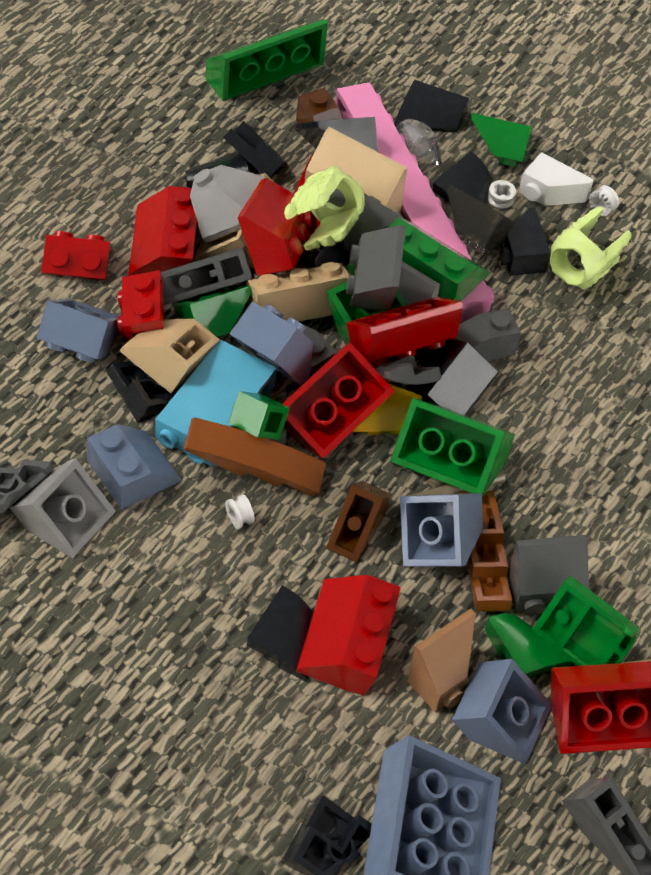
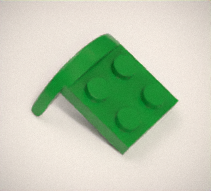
(586, 626)

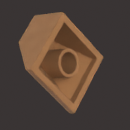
(442, 663)

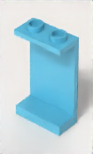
(212, 393)

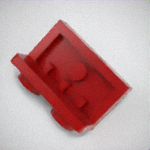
(76, 256)
(141, 304)

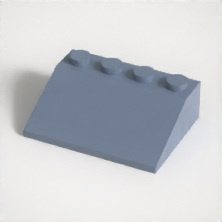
(431, 814)

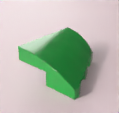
(516, 641)

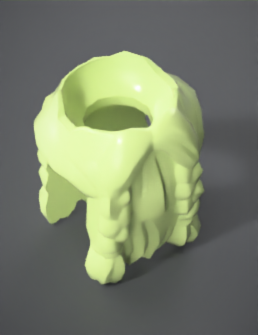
(334, 220)
(594, 260)

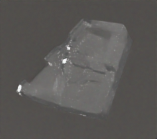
(421, 140)

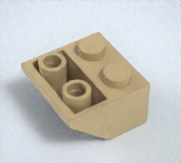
(171, 352)

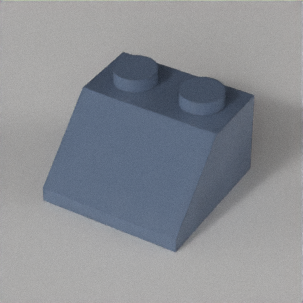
(78, 328)
(276, 341)
(129, 464)
(440, 528)
(502, 709)

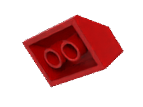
(164, 232)
(271, 238)
(405, 329)
(335, 401)
(349, 632)
(602, 707)

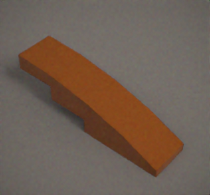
(254, 455)
(488, 561)

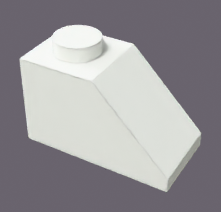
(554, 182)

